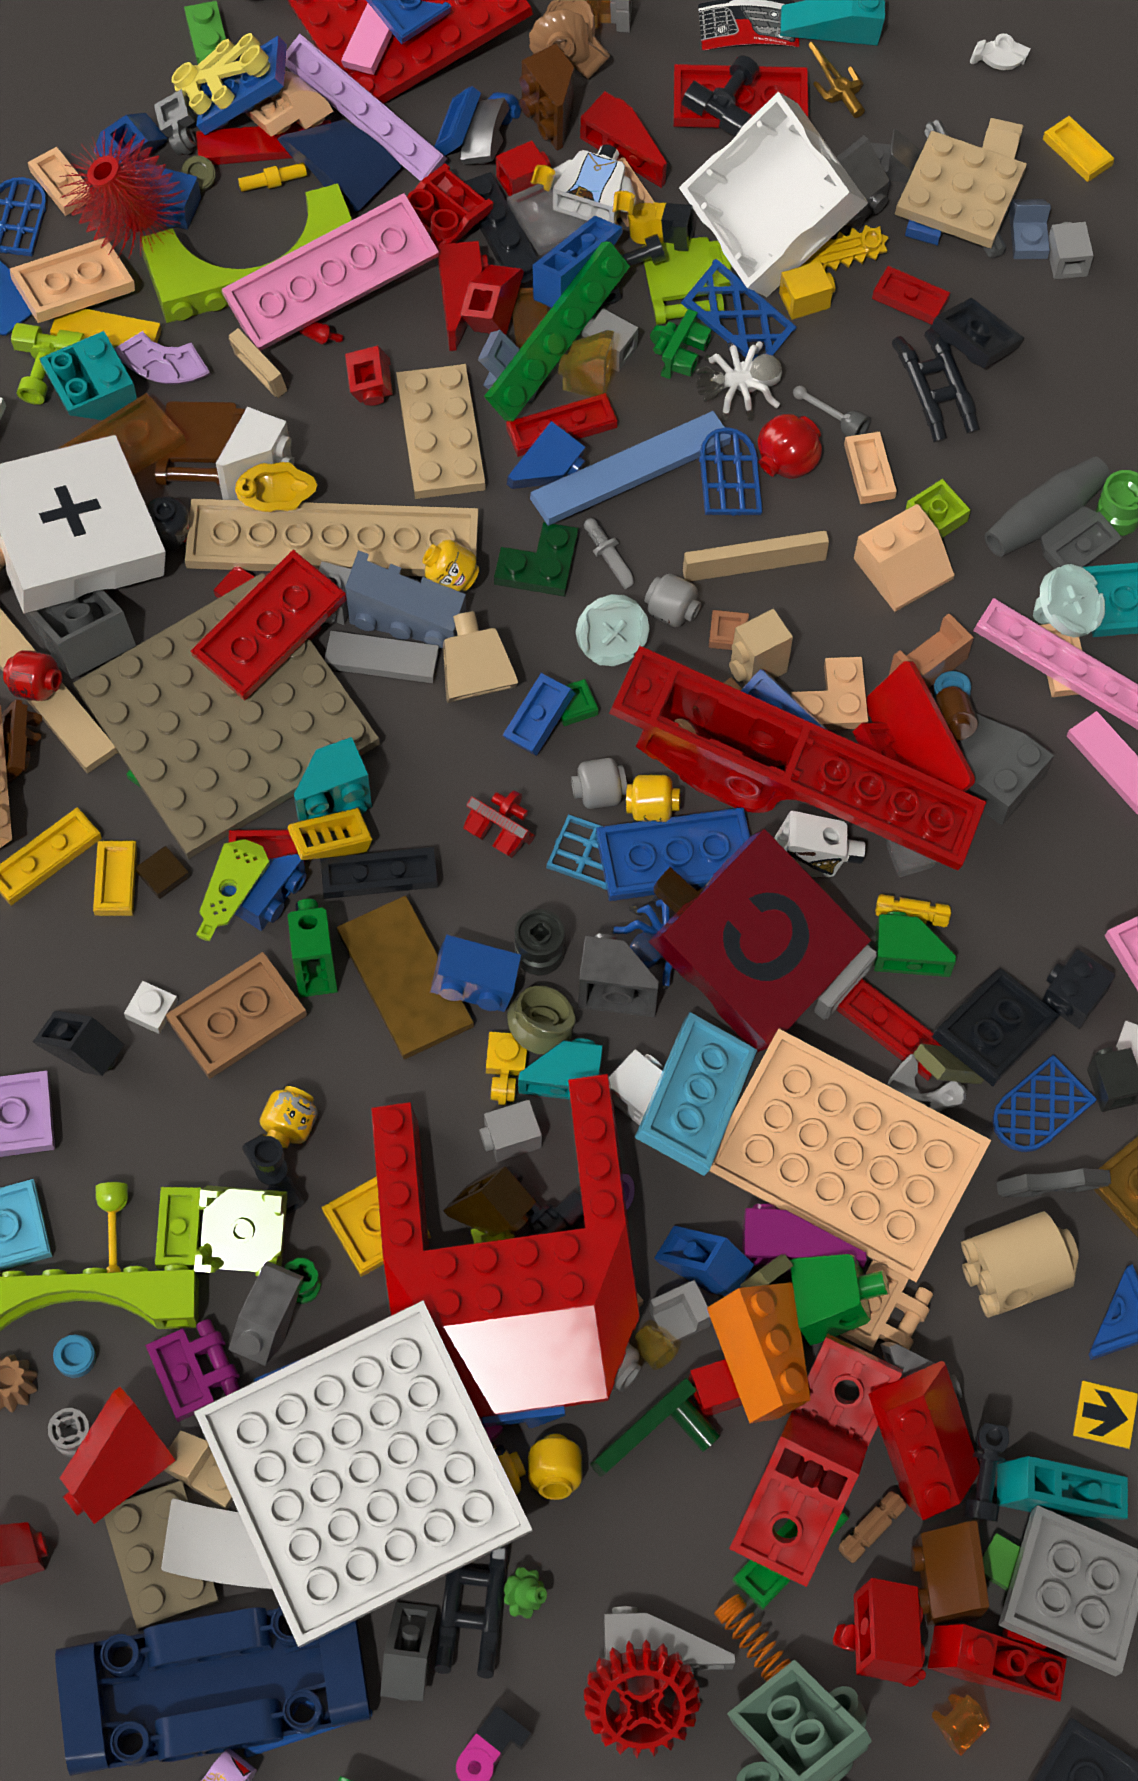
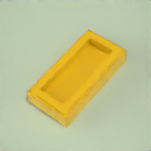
(1078, 148)
(115, 878)

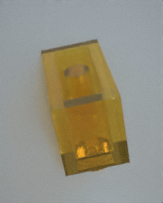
(588, 364)

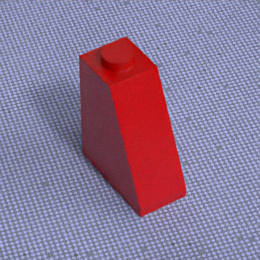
(113, 1459)

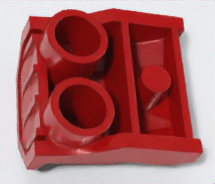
(447, 206)

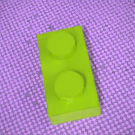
(178, 1227)

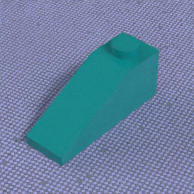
(834, 20)
(1061, 1489)

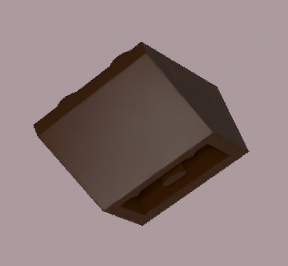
(548, 93)

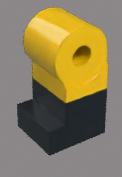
(670, 221)

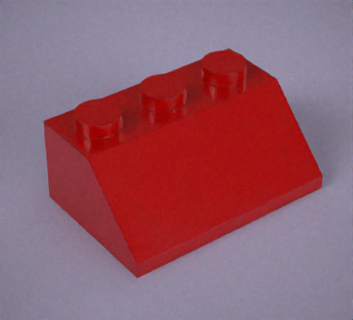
(926, 1440)

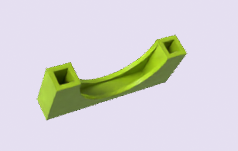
(193, 286)

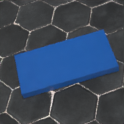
(692, 845)

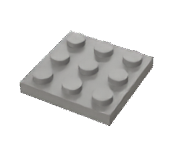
(1074, 1591)

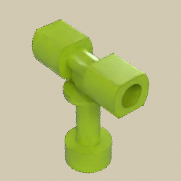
(32, 340)

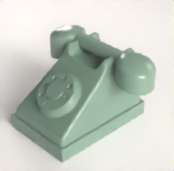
(801, 1728)

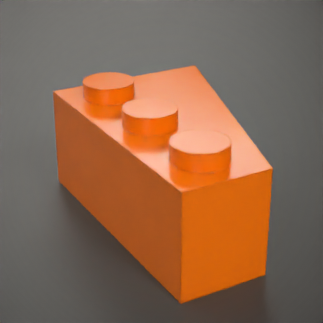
(763, 1349)

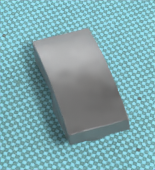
(483, 133)

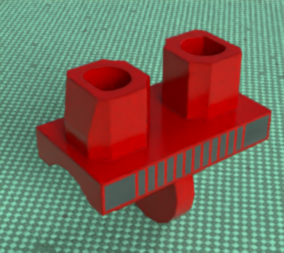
(483, 816)

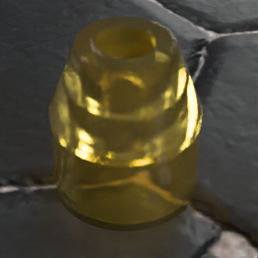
(655, 1347)

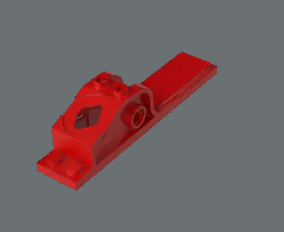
(820, 769)

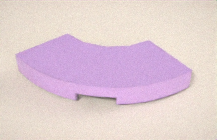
(162, 363)

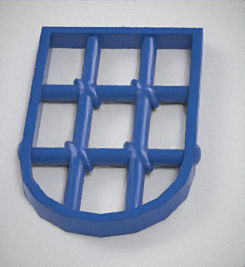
(20, 227)
(722, 485)

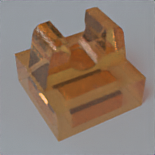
(962, 1724)

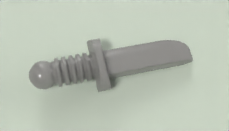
(606, 548)

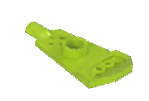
(231, 872)

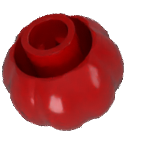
(789, 446)

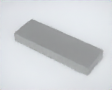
(382, 657)

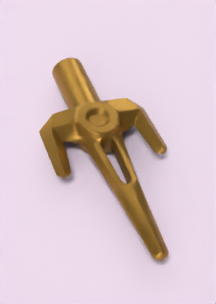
(841, 87)

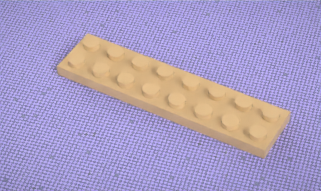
(234, 535)

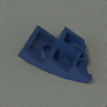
(343, 156)

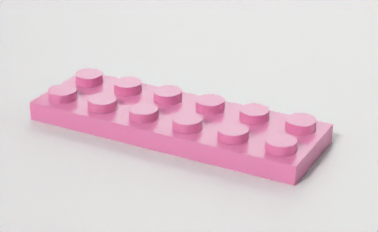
(330, 272)

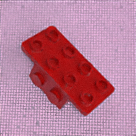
(912, 729)

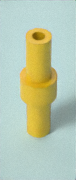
(272, 177)

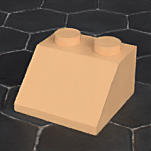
(904, 557)

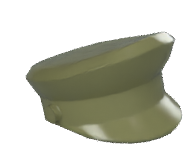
(541, 1019)

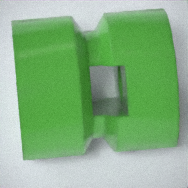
(1120, 501)

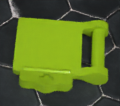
(680, 273)

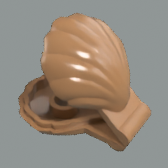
(573, 29)

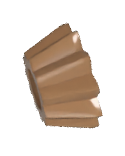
(15, 1382)

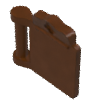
(206, 431)

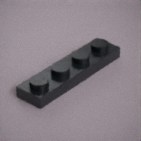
(503, 230)

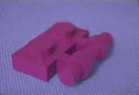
(181, 1374)

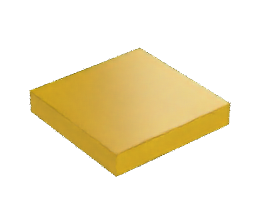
(357, 1225)

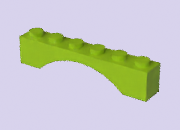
(160, 1297)

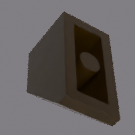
(492, 1204)

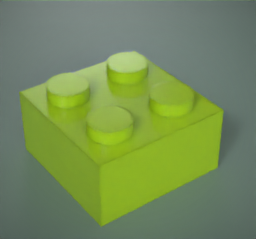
(942, 507)

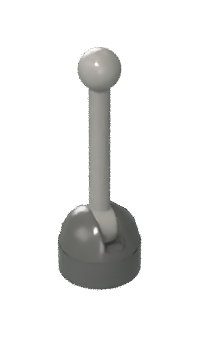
(851, 423)

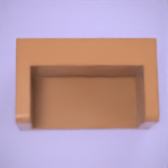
(940, 652)

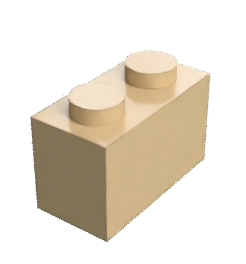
(761, 645)

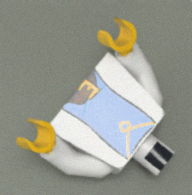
(589, 185)

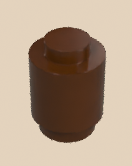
(957, 712)

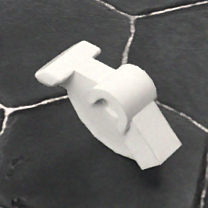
(1001, 53)

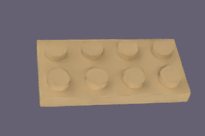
(440, 431)

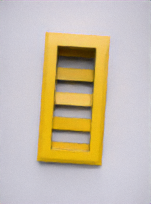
(346, 820)

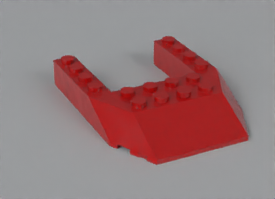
(525, 1315)

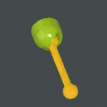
(112, 1198)

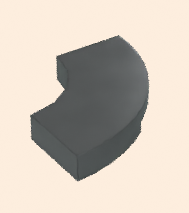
(1070, 1181)

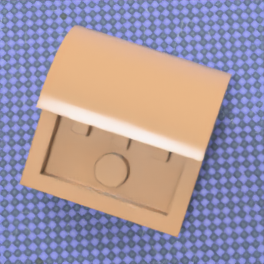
(293, 103)

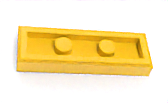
(116, 327)
(46, 855)

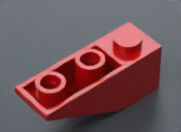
(996, 1662)

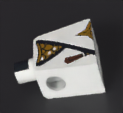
(818, 843)

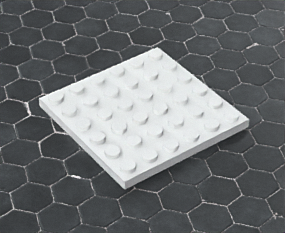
(362, 1473)

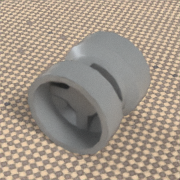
(73, 1434)

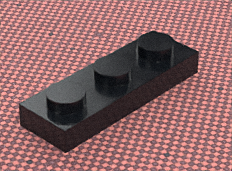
(378, 872)

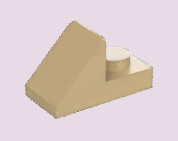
(1002, 137)
(198, 1468)

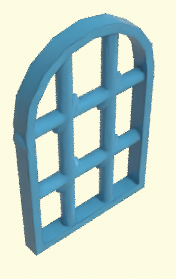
(589, 843)

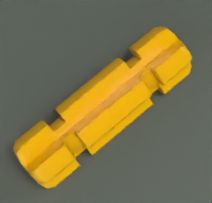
(937, 914)

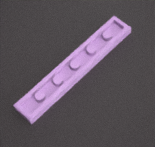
(362, 108)

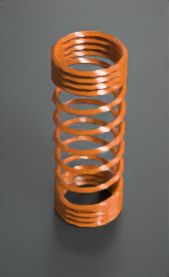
(727, 1613)

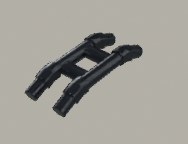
(930, 398)
(487, 1622)

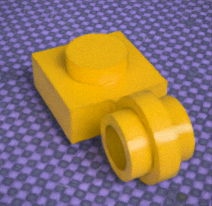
(505, 1058)

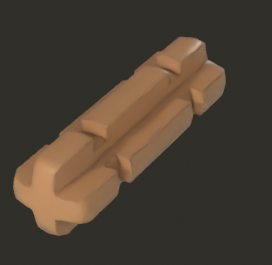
(872, 1527)

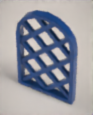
(1089, 1099)

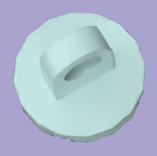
(1070, 601)
(612, 629)

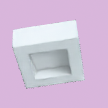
(150, 1006)

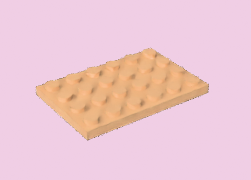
(848, 1154)

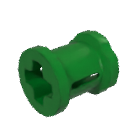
(310, 1289)

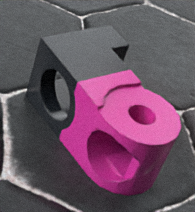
(489, 1745)

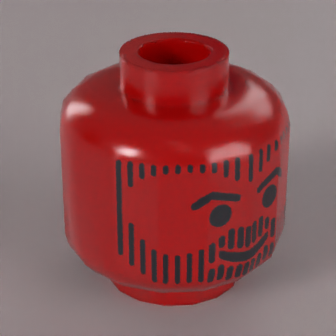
(32, 675)

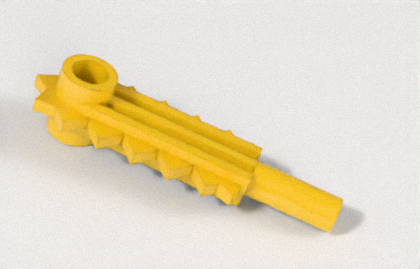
(850, 247)

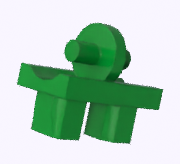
(675, 344)

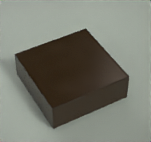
(162, 872)

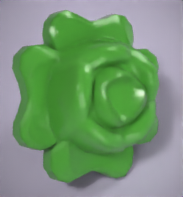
(524, 1593)

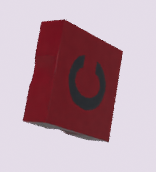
(760, 940)

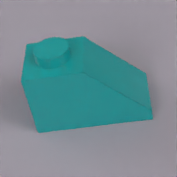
(552, 1071)

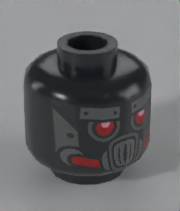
(170, 520)

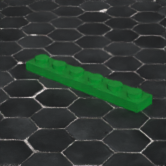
(557, 331)

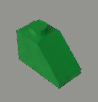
(910, 947)

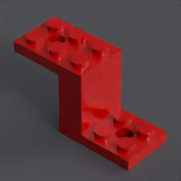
(814, 1463)

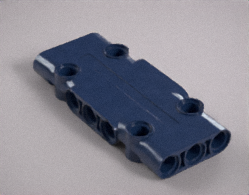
(204, 1689)

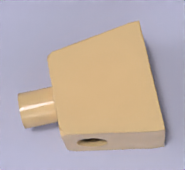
(475, 661)

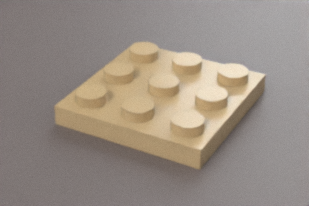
(960, 189)

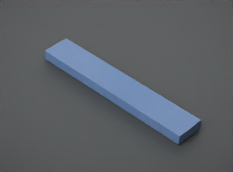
(627, 469)

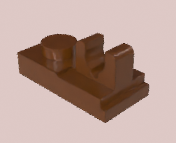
(17, 735)

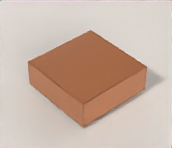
(723, 628)

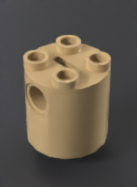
(1020, 1263)

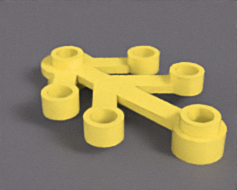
(189, 77)

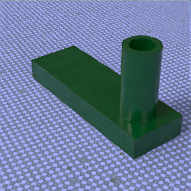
(679, 1408)

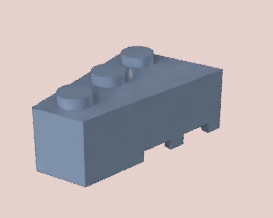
(400, 605)

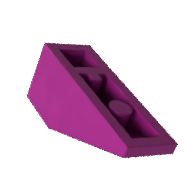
(778, 1232)

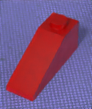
(616, 124)
(457, 267)

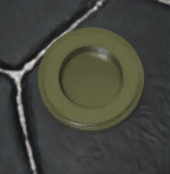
(203, 169)

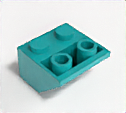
(90, 378)
(333, 782)

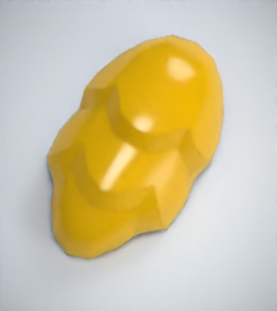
(274, 487)

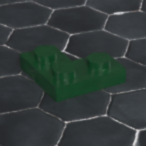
(541, 571)

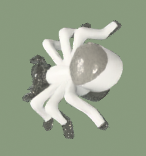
(745, 380)

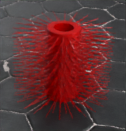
(122, 193)

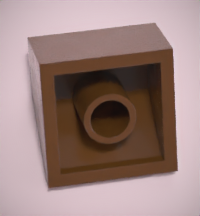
(951, 1574)

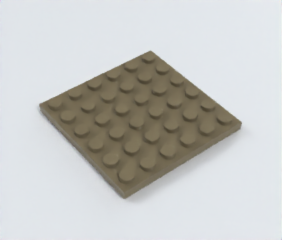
(201, 747)

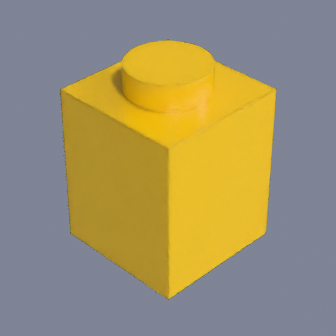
(806, 289)

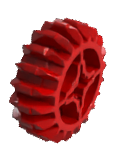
(641, 1680)

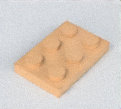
(71, 280)

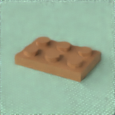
(236, 1015)

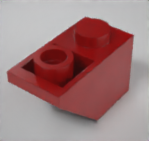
(491, 299)

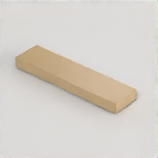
(755, 556)

